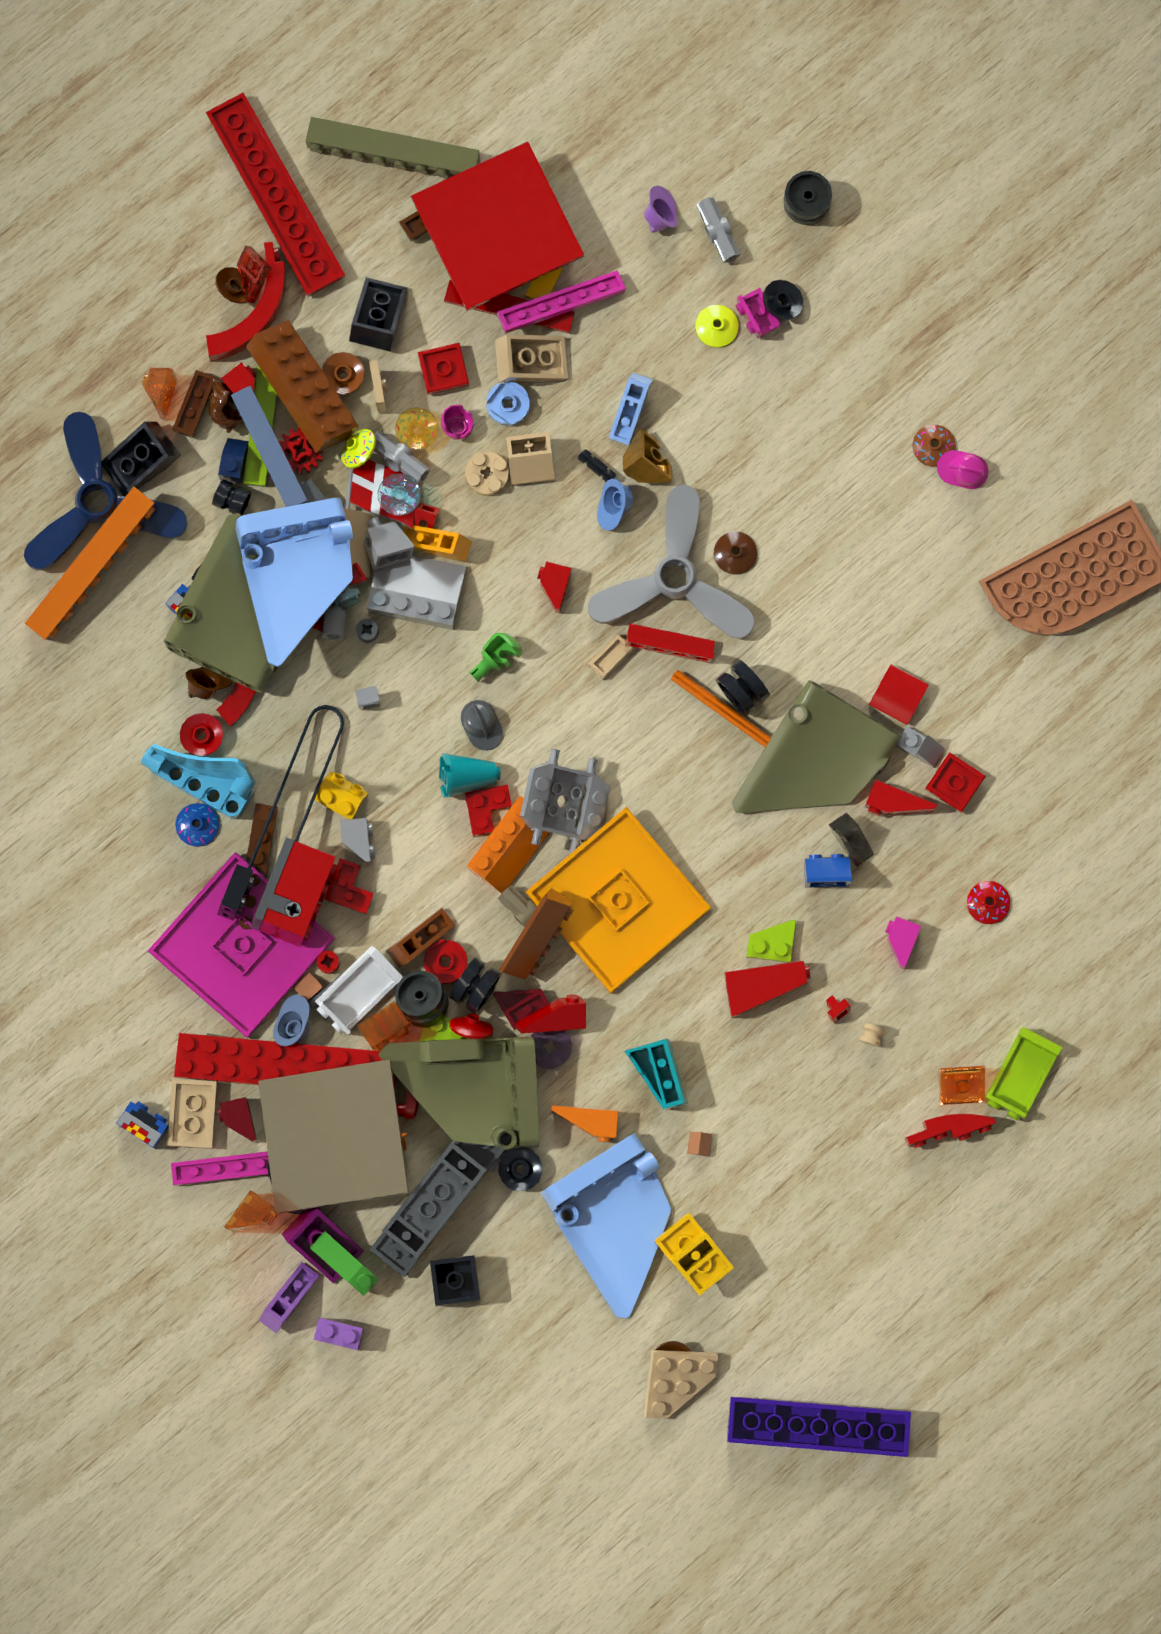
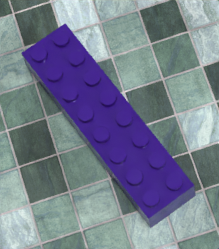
(818, 1426)

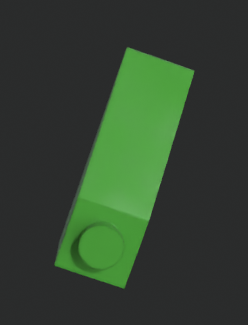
(344, 1263)

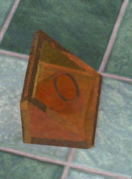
(961, 1085)

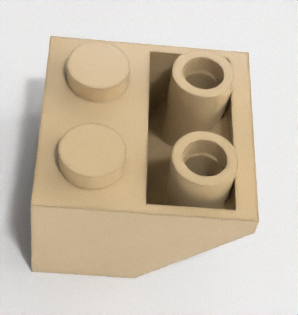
(530, 458)

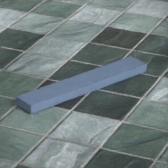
(269, 447)

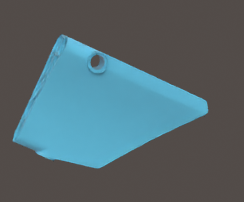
(221, 775)

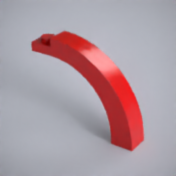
(237, 338)

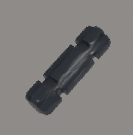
(596, 465)

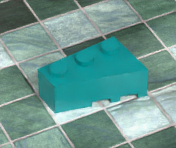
(660, 1072)

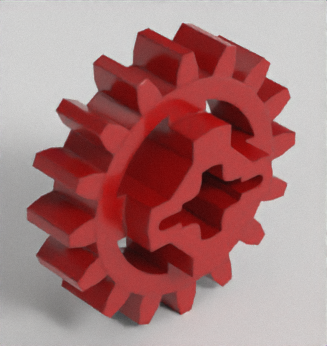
(308, 453)

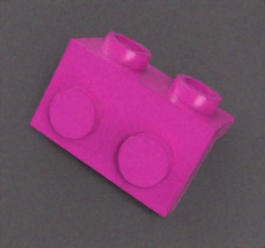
(759, 319)

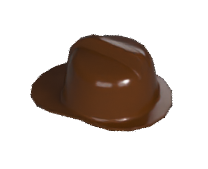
(205, 683)

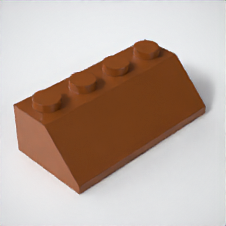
(537, 934)

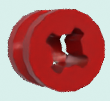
(329, 965)

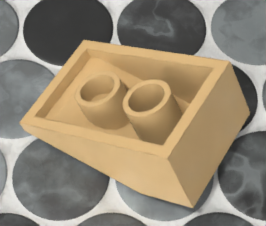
(531, 358)

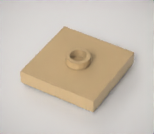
(379, 386)

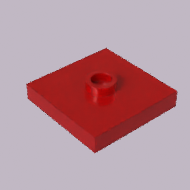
(443, 368)
(955, 782)

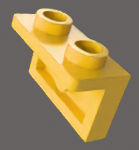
(341, 795)

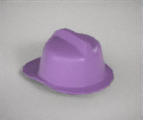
(661, 210)

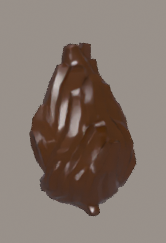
(222, 407)

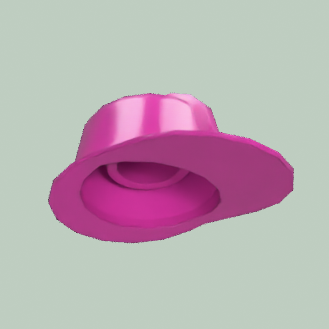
(962, 469)

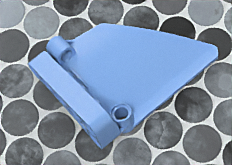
(297, 570)
(614, 1219)

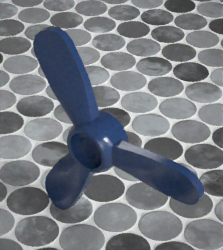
(86, 457)

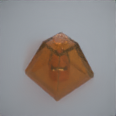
(160, 387)

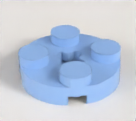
(508, 391)

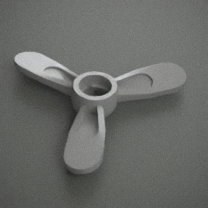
(713, 604)

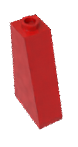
(760, 985)

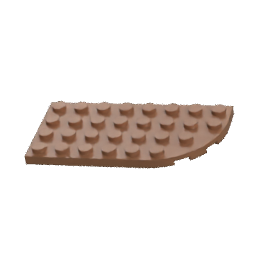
(1078, 574)

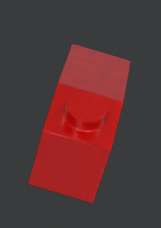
(893, 801)
(559, 1015)

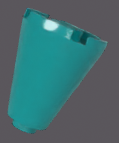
(465, 774)

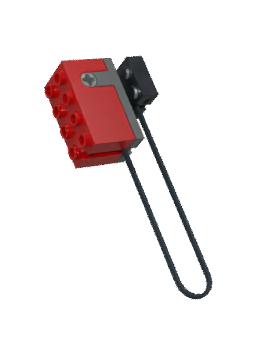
(296, 879)

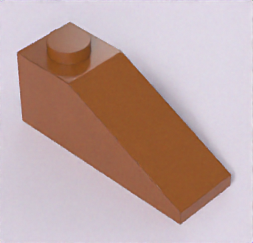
(420, 938)

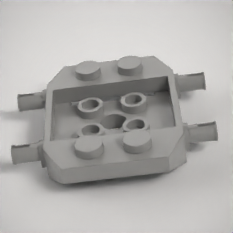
(547, 784)

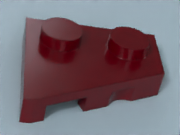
(520, 1003)

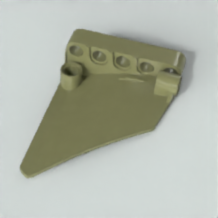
(224, 623)

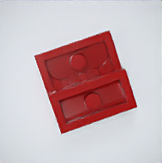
(898, 694)

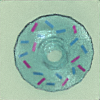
(402, 485)

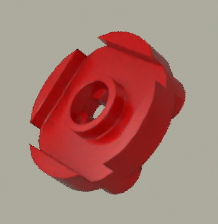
(450, 949)

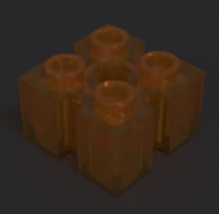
(384, 1026)

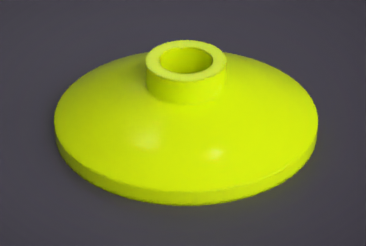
(713, 335)

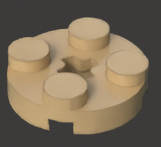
(494, 483)

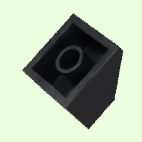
(455, 1280)

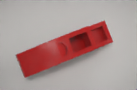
(957, 1124)

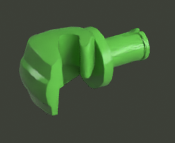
(494, 654)

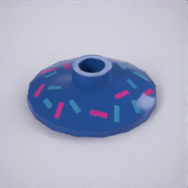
(205, 832)

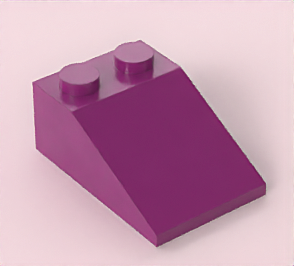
(308, 1228)

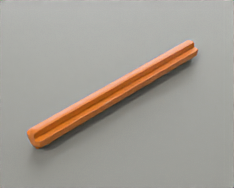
(721, 708)

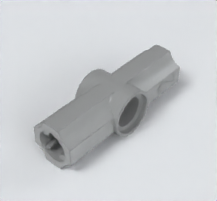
(718, 230)
(400, 458)

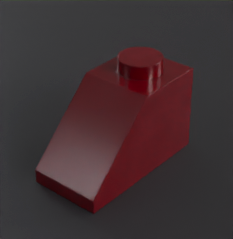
(238, 1117)

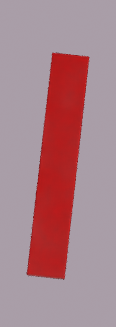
(559, 323)

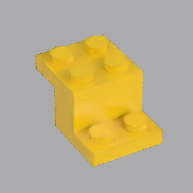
(693, 1254)

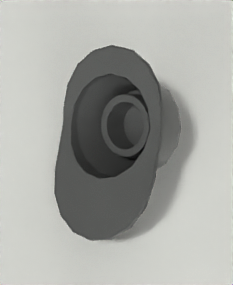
(481, 725)

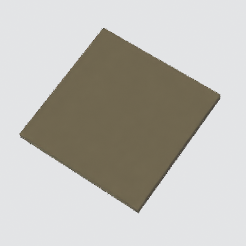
(333, 1136)

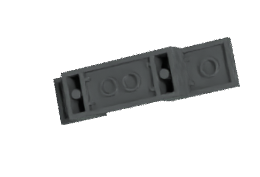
(434, 1202)

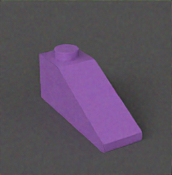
(288, 1298)

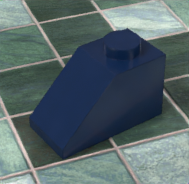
(233, 460)

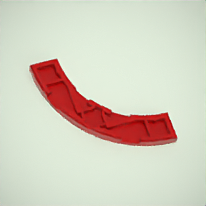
(236, 704)

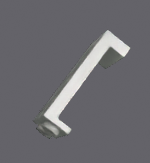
(358, 990)

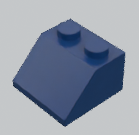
(827, 871)

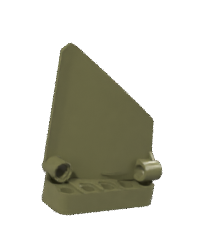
(817, 758)

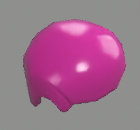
(457, 422)

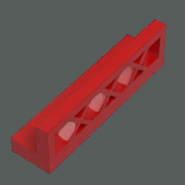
(670, 643)

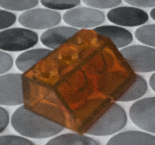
(251, 1214)

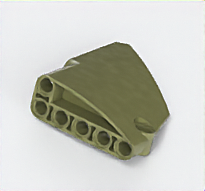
(473, 1086)

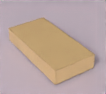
(610, 657)

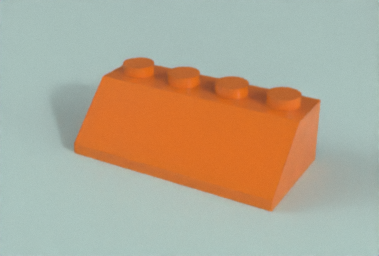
(505, 850)

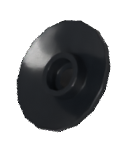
(789, 296)
(515, 1158)

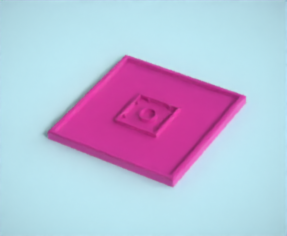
(230, 967)

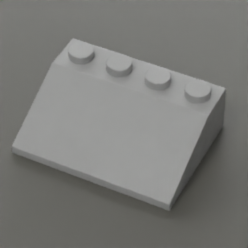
(418, 591)

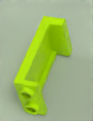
(1022, 1074)

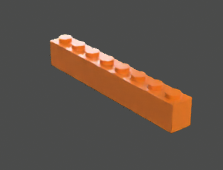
(90, 563)

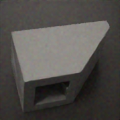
(355, 837)

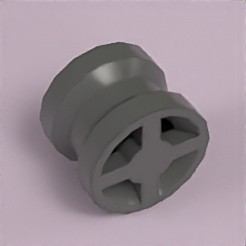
(370, 634)

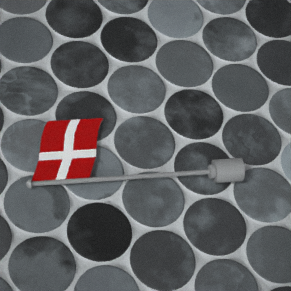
(362, 492)

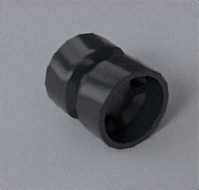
(232, 498)

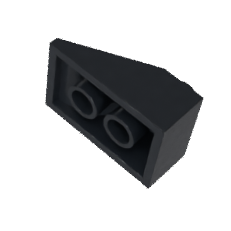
(377, 314)
(140, 457)

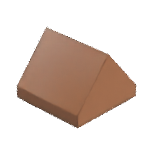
(699, 1143)

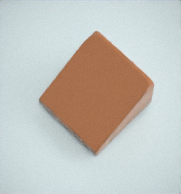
(308, 987)

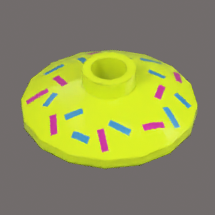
(358, 448)

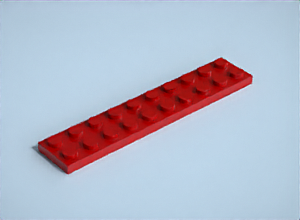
(275, 194)
(256, 1060)

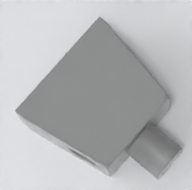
(386, 544)

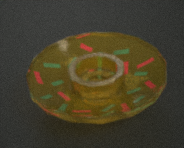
(415, 418)

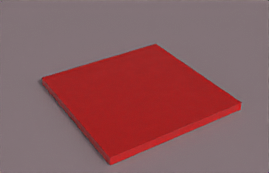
(497, 226)

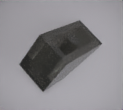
(851, 839)

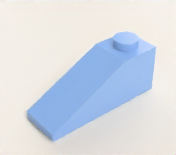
(630, 408)

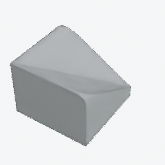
(367, 697)

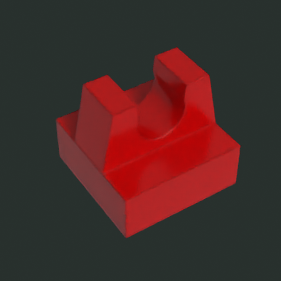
(427, 513)
(838, 1009)

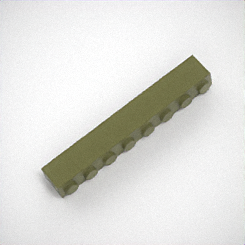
(389, 148)

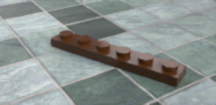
(263, 855)

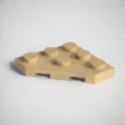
(675, 1379)

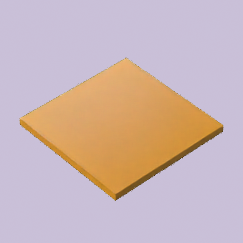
(624, 899)

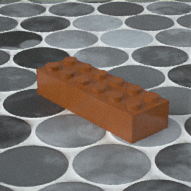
(302, 386)

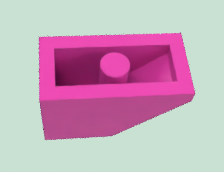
(902, 939)

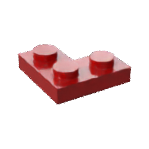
(480, 805)
(342, 888)

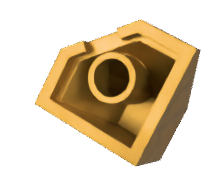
(644, 461)

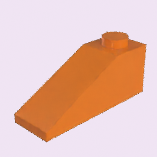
(595, 1122)

